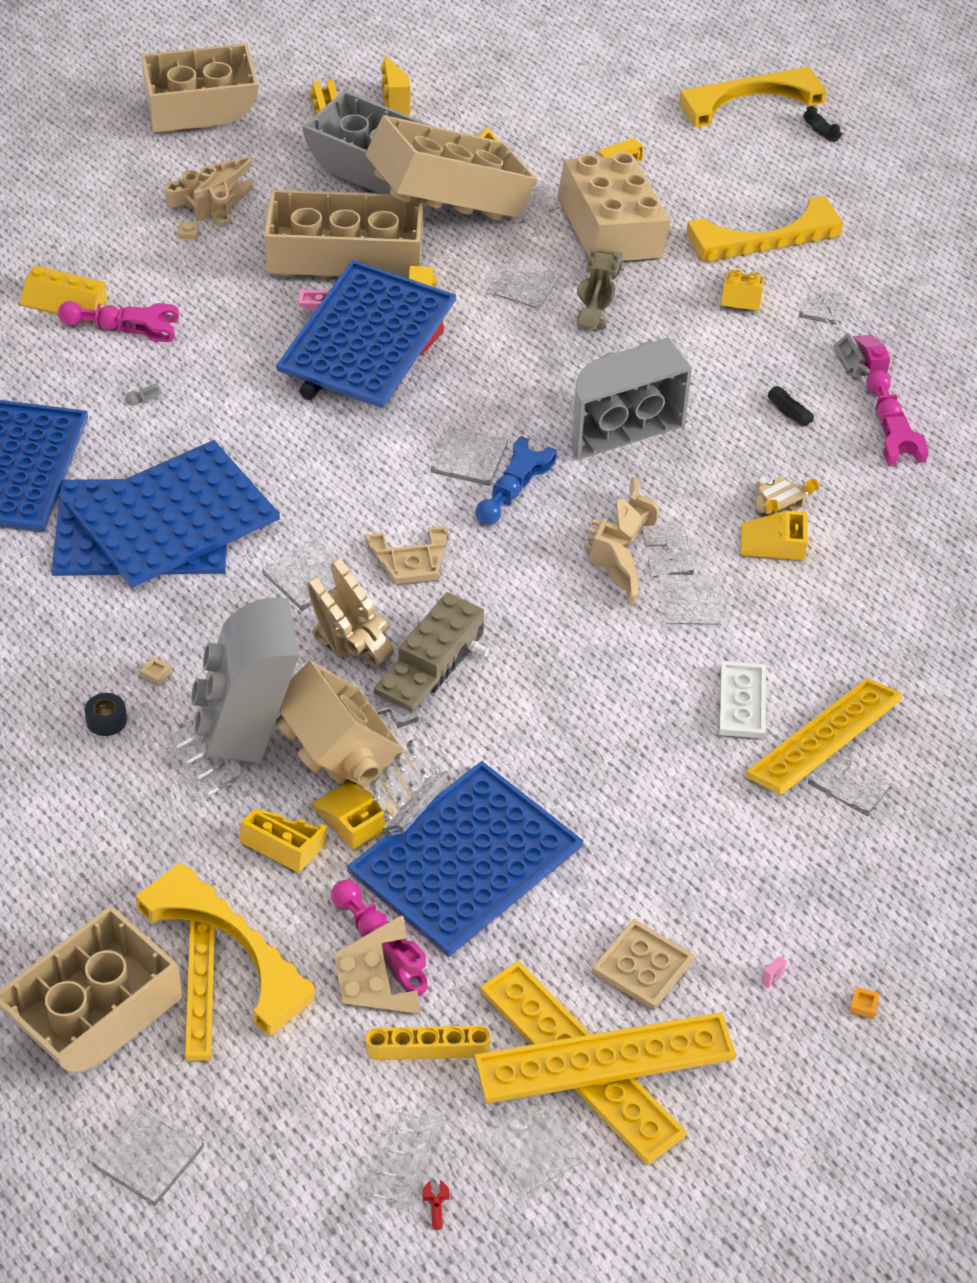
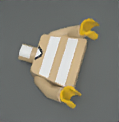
(782, 495)

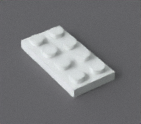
(742, 700)

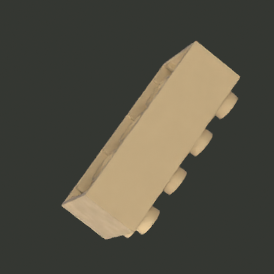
(449, 168)
(326, 230)

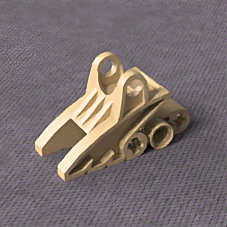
(215, 194)
(348, 618)

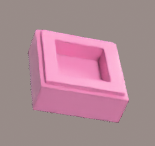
(774, 971)

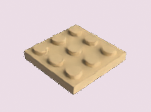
(643, 964)

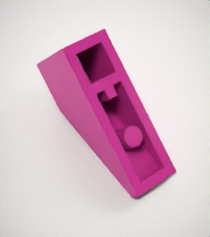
(874, 352)

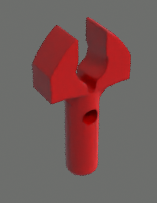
(436, 1203)

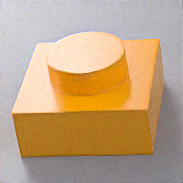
(864, 1002)

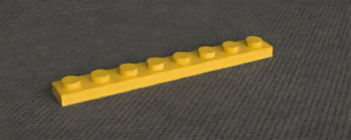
(200, 991)

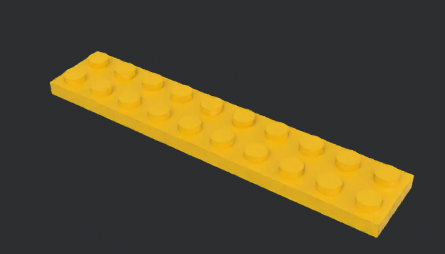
(604, 1057)
(622, 1103)

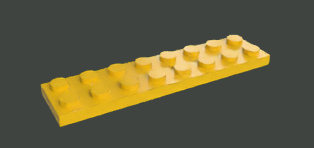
(823, 736)

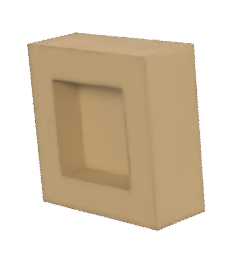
(188, 230)
(155, 671)

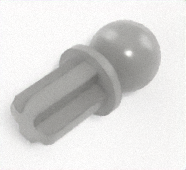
(135, 398)

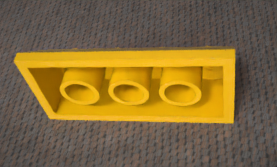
(49, 288)

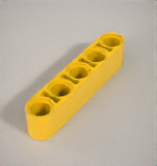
(416, 1037)

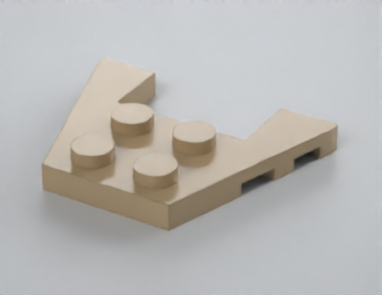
(410, 562)
(364, 971)

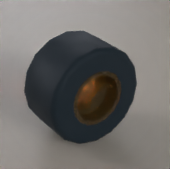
(105, 714)

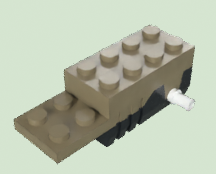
(433, 651)

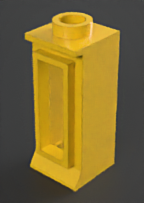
(629, 146)

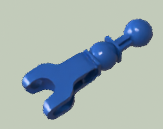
(519, 472)

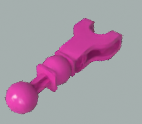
(138, 320)
(898, 434)
(399, 955)

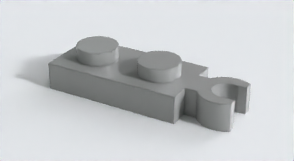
(851, 356)

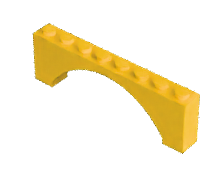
(799, 84)
(716, 242)
(184, 897)

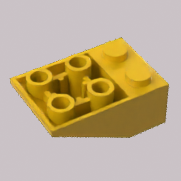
(395, 87)
(742, 290)
(776, 536)
(351, 814)

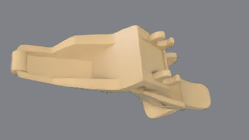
(612, 538)

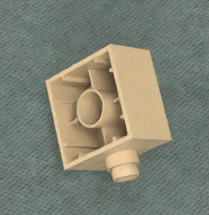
(336, 727)

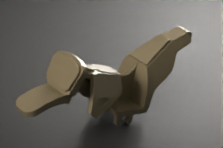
(598, 290)

